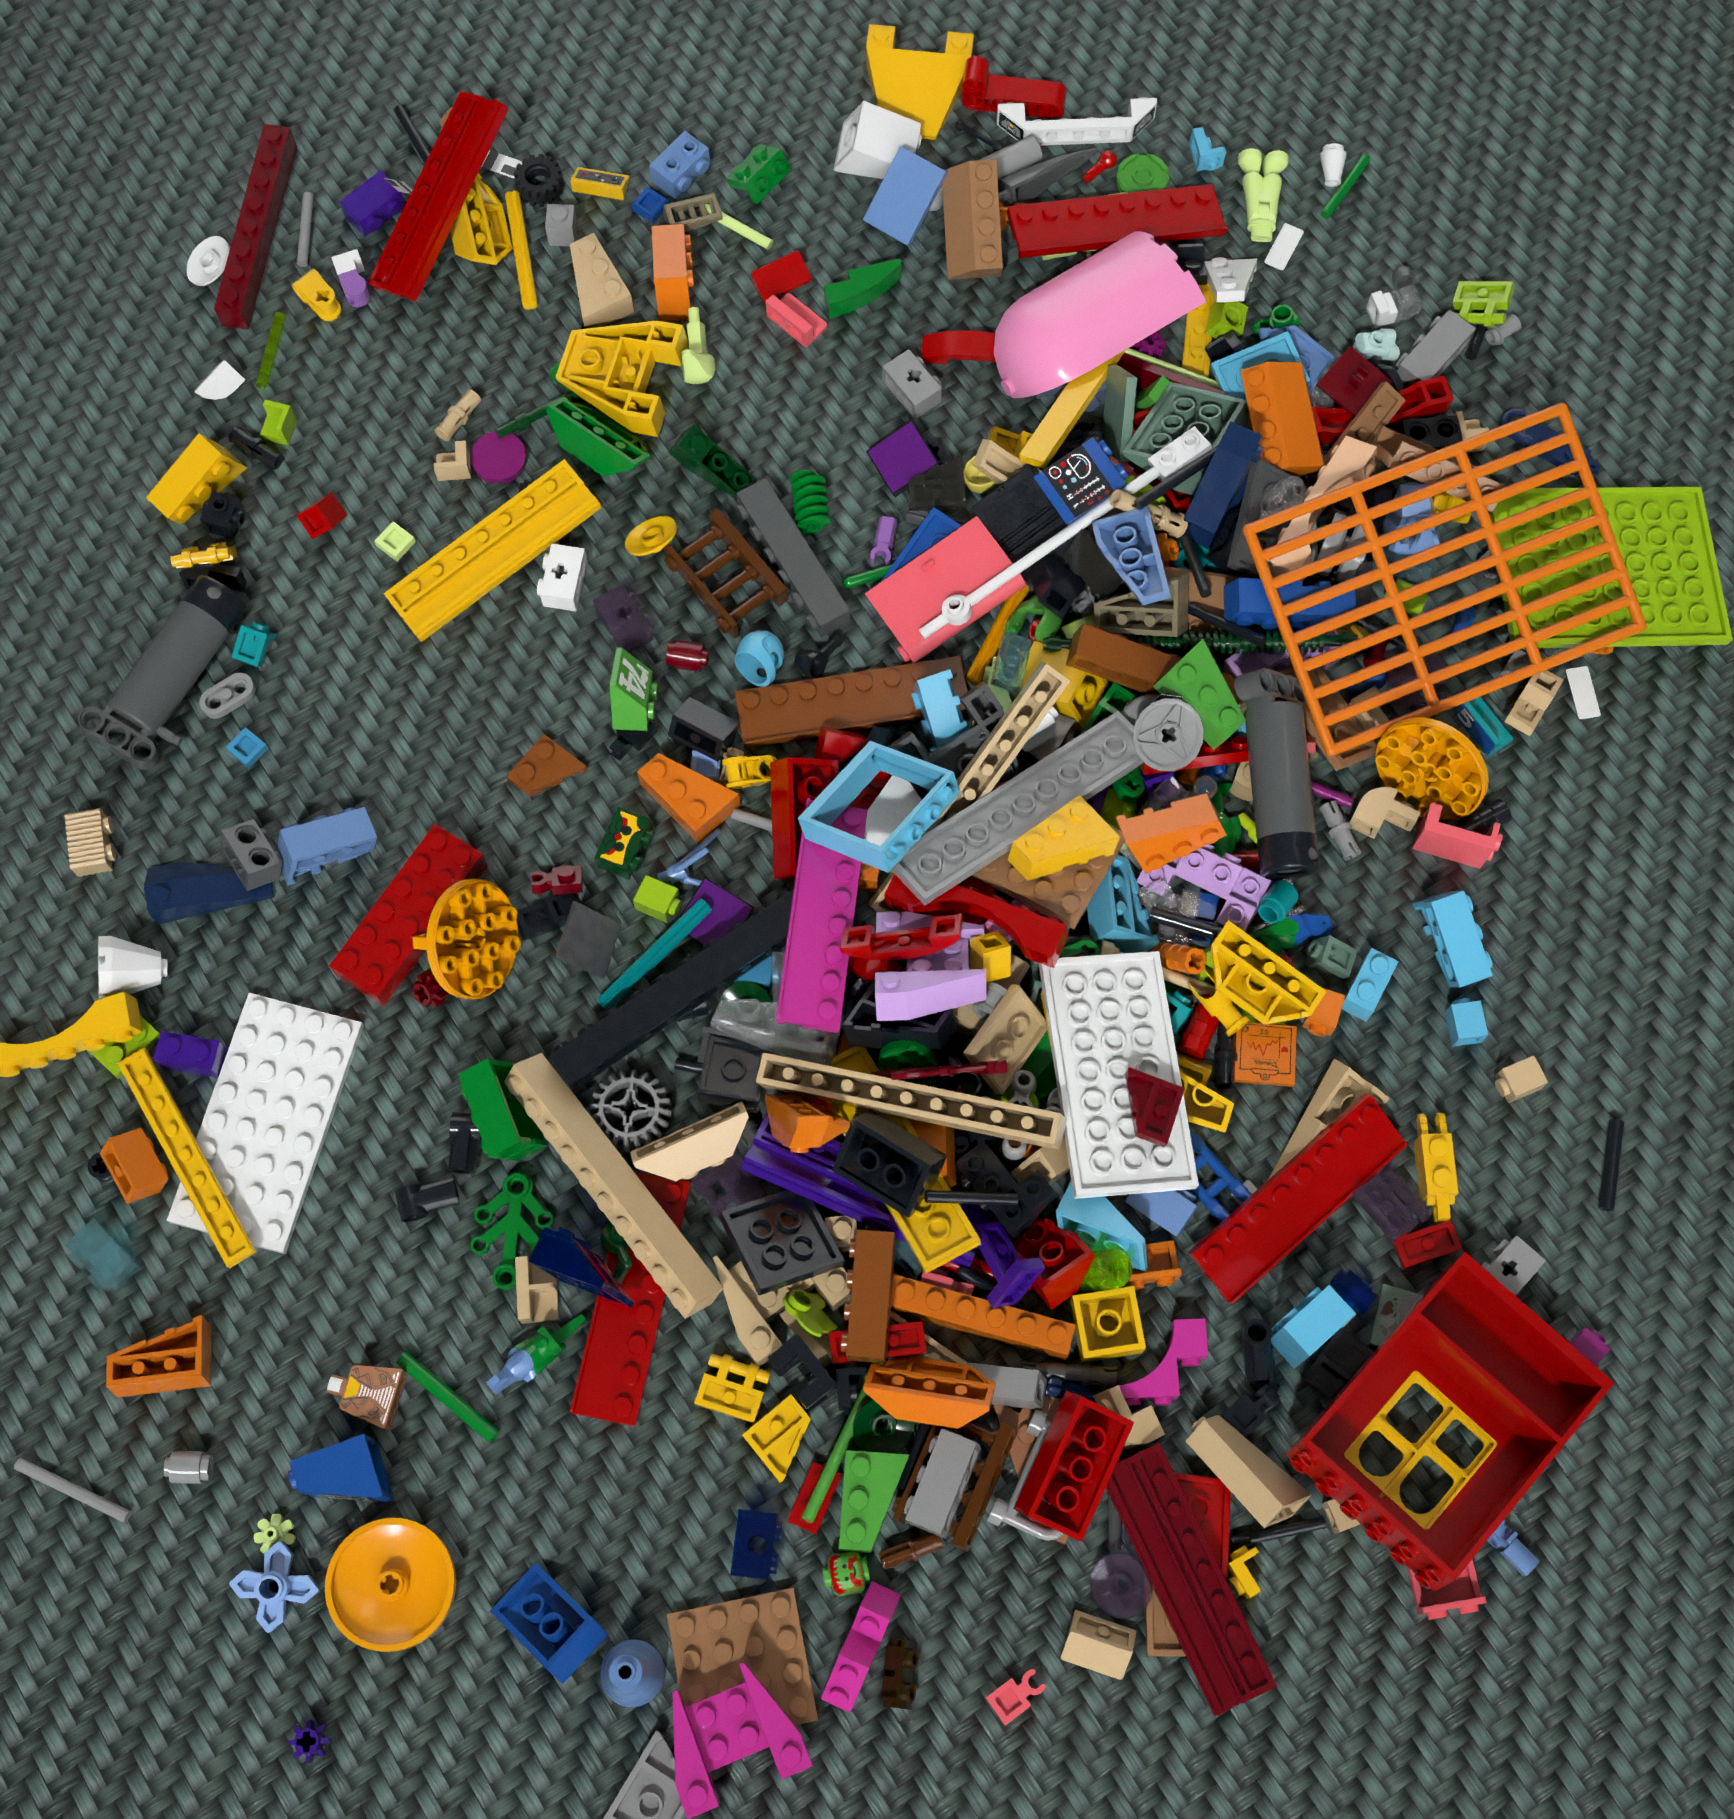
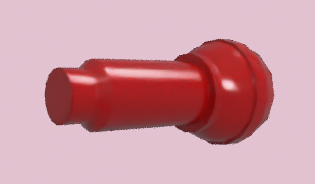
(1106, 161)

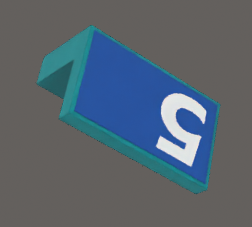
(1483, 726)

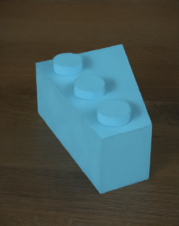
(939, 708)
(1117, 912)
(1456, 937)

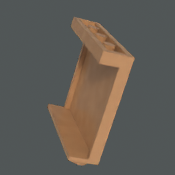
(1398, 449)

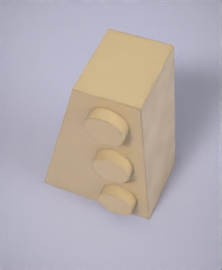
(599, 286)

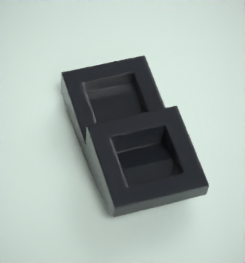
(228, 575)
(545, 916)

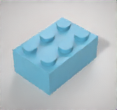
(1310, 1325)

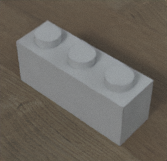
(1436, 350)
(942, 1483)

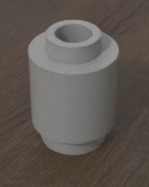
(189, 1467)

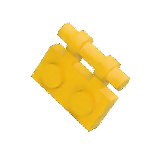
(214, 554)
(729, 1397)

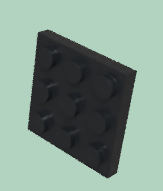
(781, 1240)

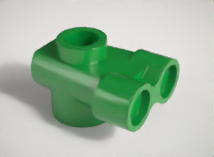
(1280, 316)

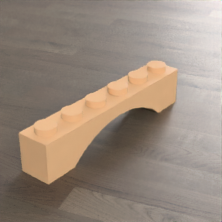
(1348, 464)

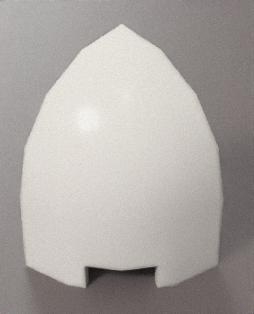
(220, 382)

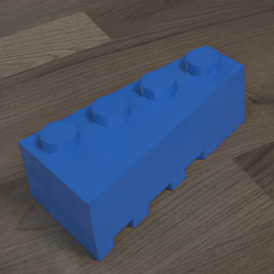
(1248, 604)

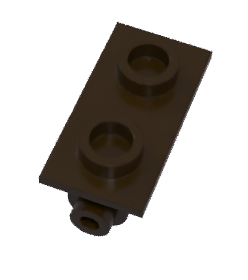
(900, 1689)

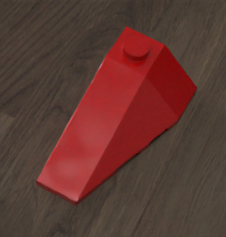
(1063, 1255)

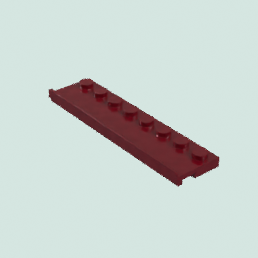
(1188, 1581)

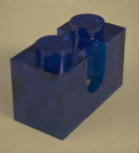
(752, 1525)

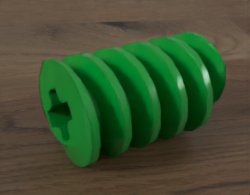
(809, 501)

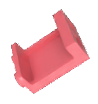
(1454, 842)
(1461, 1594)

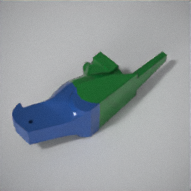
(1293, 931)

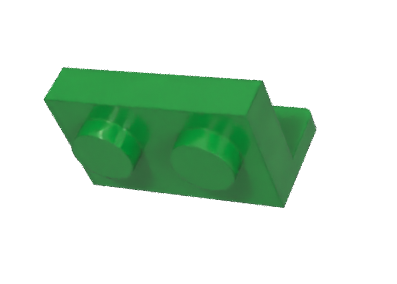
(759, 172)

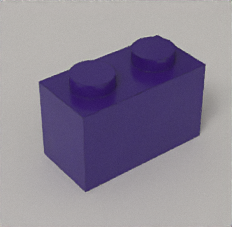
(372, 204)
(190, 1054)

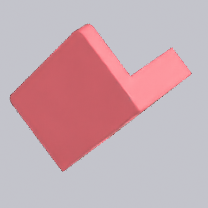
(795, 318)

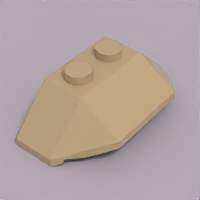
(695, 1146)

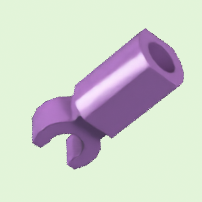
(884, 539)

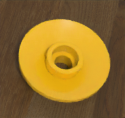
(651, 536)

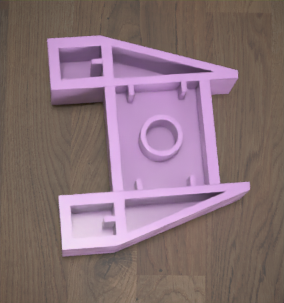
(931, 981)

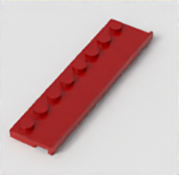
(438, 196)
(1103, 220)
(1298, 1198)
(624, 1337)

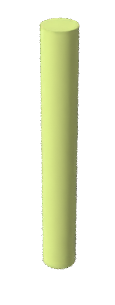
(743, 229)

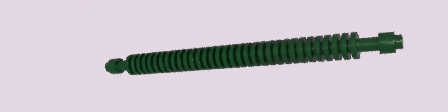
(1055, 643)

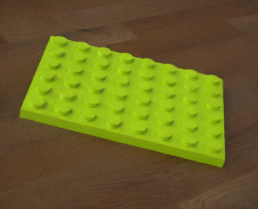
(1665, 552)

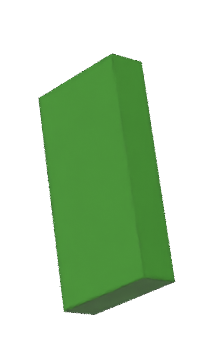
(1150, 394)

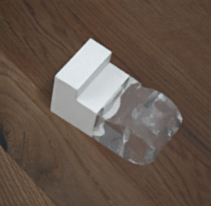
(1393, 306)

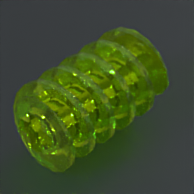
(1107, 1271)

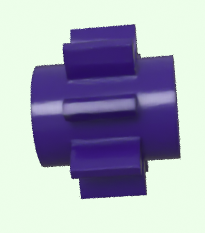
(307, 1750)

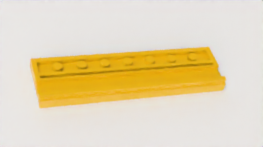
(492, 550)

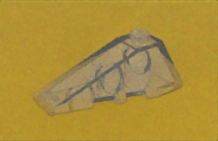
(756, 1025)

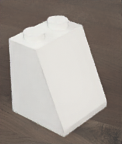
(872, 140)

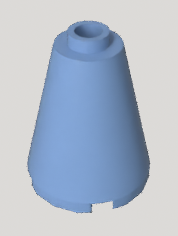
(646, 1675)

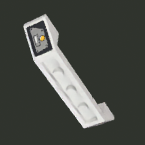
(1077, 131)

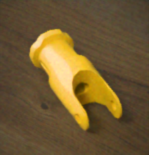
(1222, 1008)

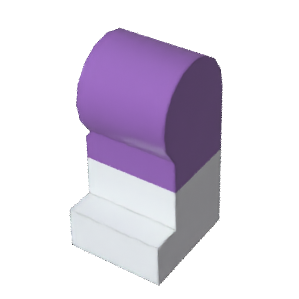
(353, 285)

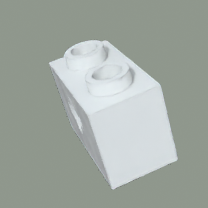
(562, 577)

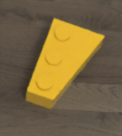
(193, 477)
(1063, 839)

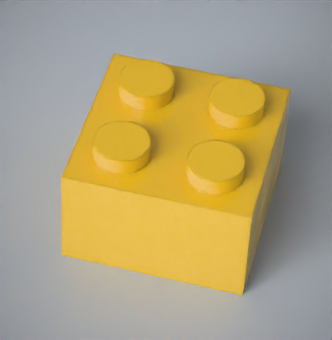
(1107, 1324)

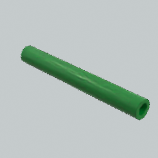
(448, 1397)

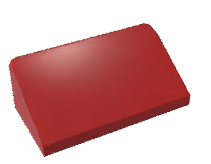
(780, 276)

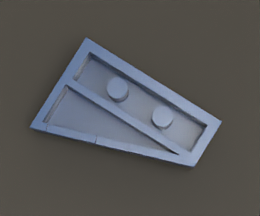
(323, 841)

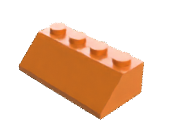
(1283, 416)

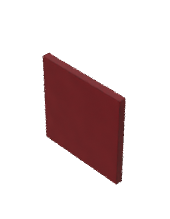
(1351, 381)

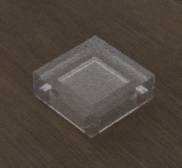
(1158, 895)

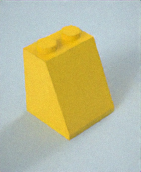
(1082, 692)

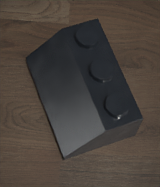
(888, 1162)

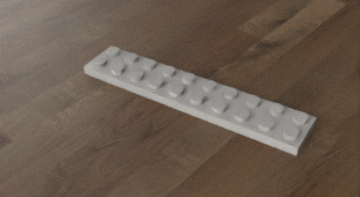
(996, 820)

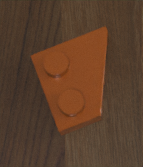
(544, 767)

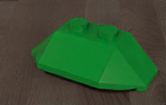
(595, 438)

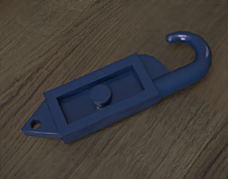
(1540, 433)

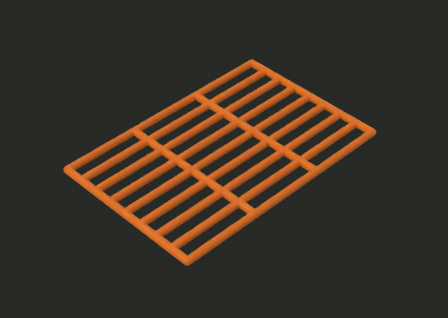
(1396, 598)

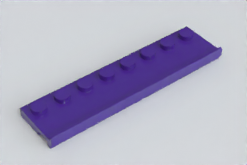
(813, 1178)

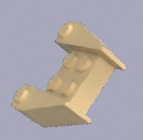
(753, 1312)

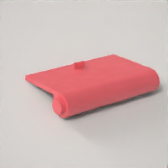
(948, 568)

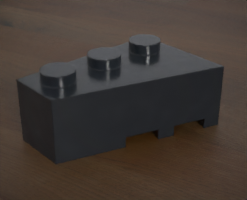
(865, 1031)

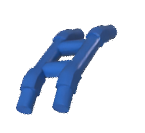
(1224, 1179)

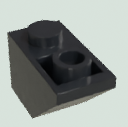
(1056, 585)

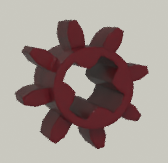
(428, 990)

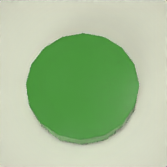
(1142, 173)

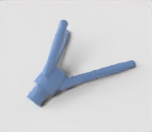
(680, 870)

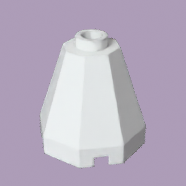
(127, 967)

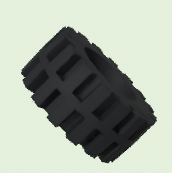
(539, 167)

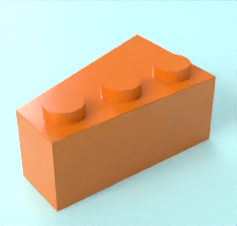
(671, 271)
(688, 796)

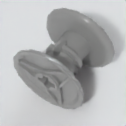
(1165, 731)

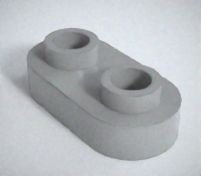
(227, 695)

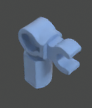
(1513, 1549)

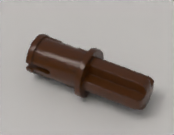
(910, 1550)

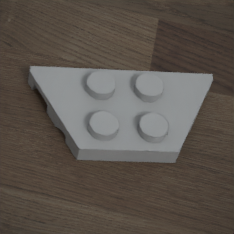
(650, 1787)

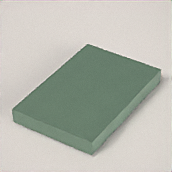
(1119, 410)

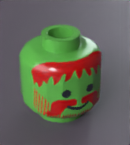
(846, 1573)

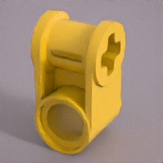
(317, 295)
(746, 772)

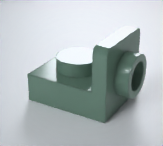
(1331, 955)

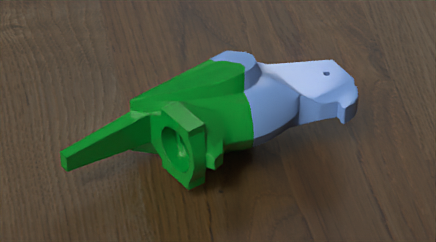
(533, 1355)

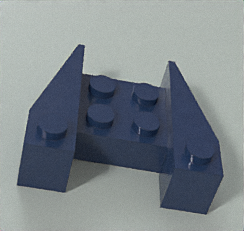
(1223, 483)

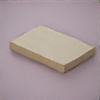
(1008, 1035)

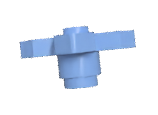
(258, 1585)

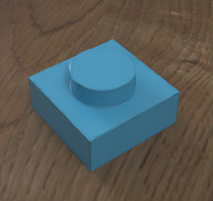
(246, 748)

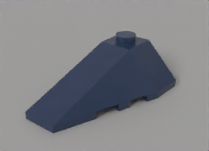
(194, 889)

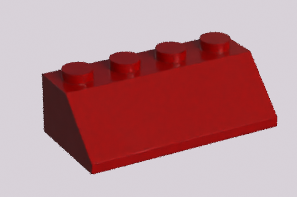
(791, 784)
(1073, 1465)

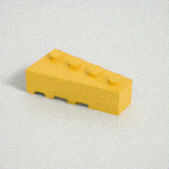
(1205, 1105)

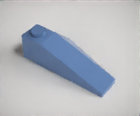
(1134, 553)

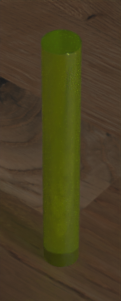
(270, 350)

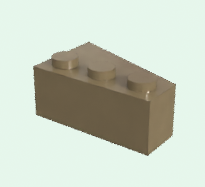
(1126, 615)

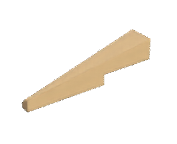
(1334, 1095)

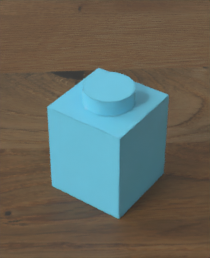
(1466, 1022)

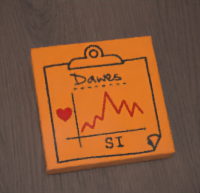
(1266, 1054)

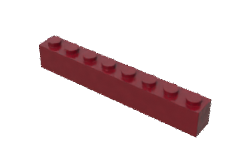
(255, 227)

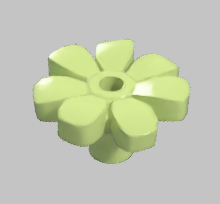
(277, 1528)

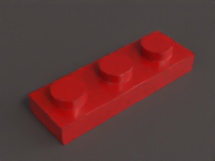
(903, 1341)

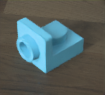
(1203, 155)

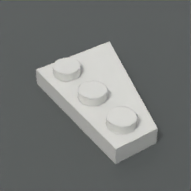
(1230, 278)

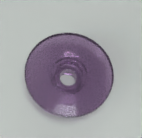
(1110, 1592)

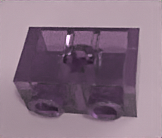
(612, 609)

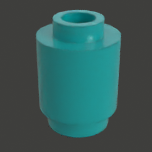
(1277, 902)

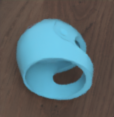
(758, 651)

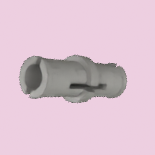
(1340, 830)

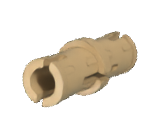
(457, 415)

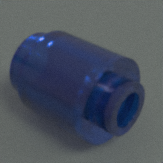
(1353, 1290)

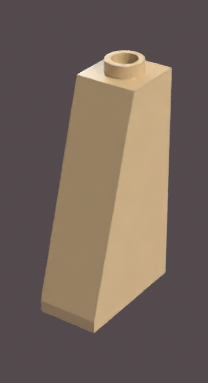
(1247, 1471)

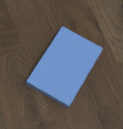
(905, 196)

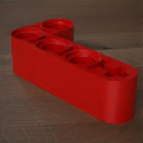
(986, 91)

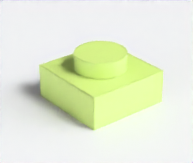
(395, 541)

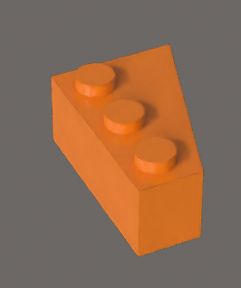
(1171, 832)
(165, 1363)

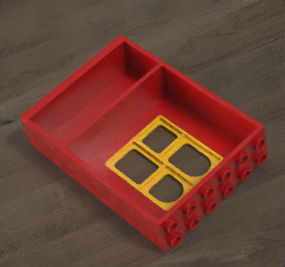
(1490, 1370)

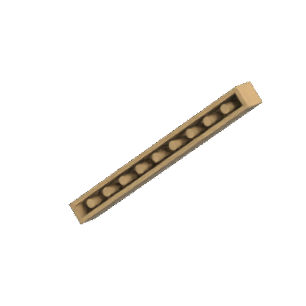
(997, 751)
(912, 1101)
(613, 1185)

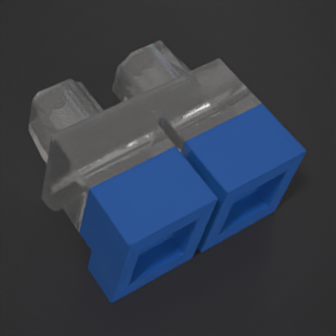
(1193, 905)

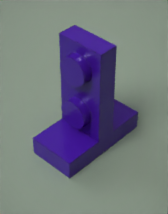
(1010, 1272)

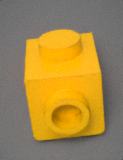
(1241, 1579)

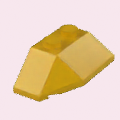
(481, 227)
(1260, 979)

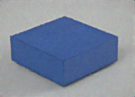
(649, 205)

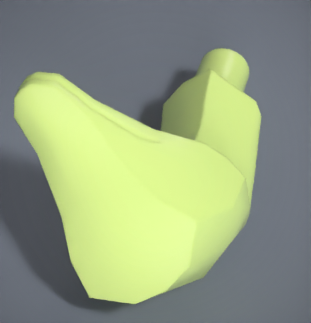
(697, 364)

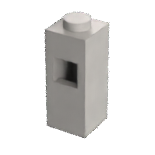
(1015, 1385)

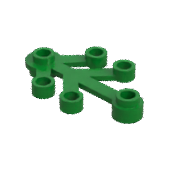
(510, 1225)

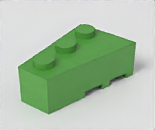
(1205, 689)
(867, 1495)

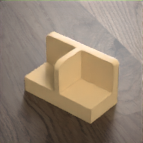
(535, 1293)

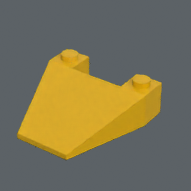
(917, 82)
(614, 368)

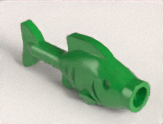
(1231, 825)

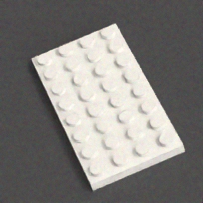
(1100, 1022)
(272, 1115)

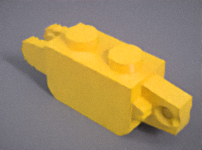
(1436, 1166)

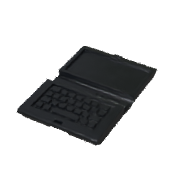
(1022, 519)

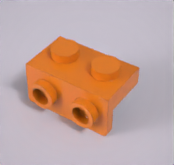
(1161, 1266)

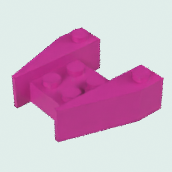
(727, 1730)

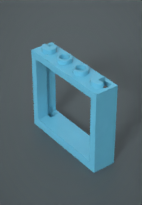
(853, 780)

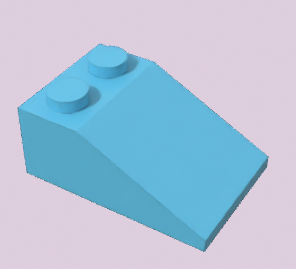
(1101, 1226)

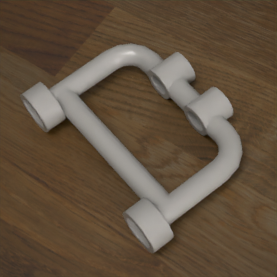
(1003, 1510)

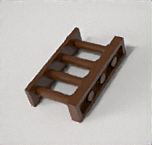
(736, 549)
(974, 1500)

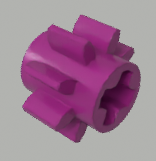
(1151, 345)

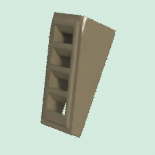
(694, 222)

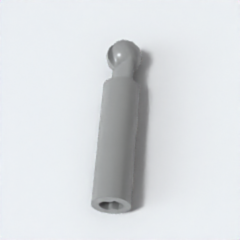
(1009, 160)

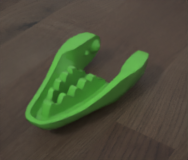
(1047, 626)

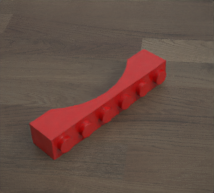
(1422, 400)
(1036, 935)

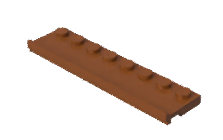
(838, 702)

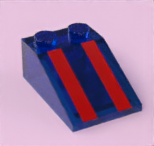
(574, 1264)

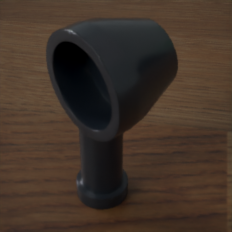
(813, 662)

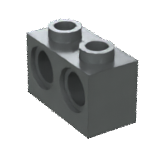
(246, 847)

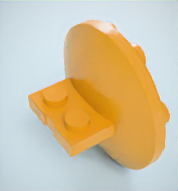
(1433, 766)
(471, 939)

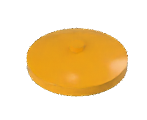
(390, 1584)

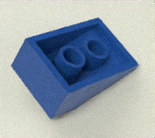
(549, 1623)

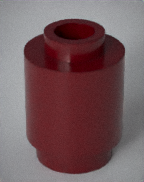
(687, 655)

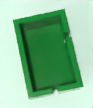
(502, 1125)

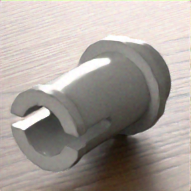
(1497, 334)

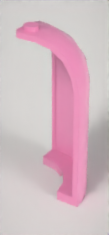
(1091, 314)

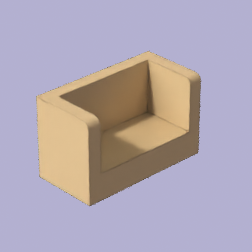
(1048, 1161)

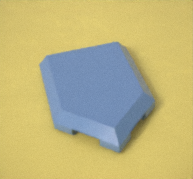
(1312, 354)

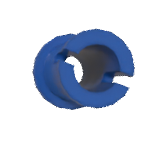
(1464, 619)

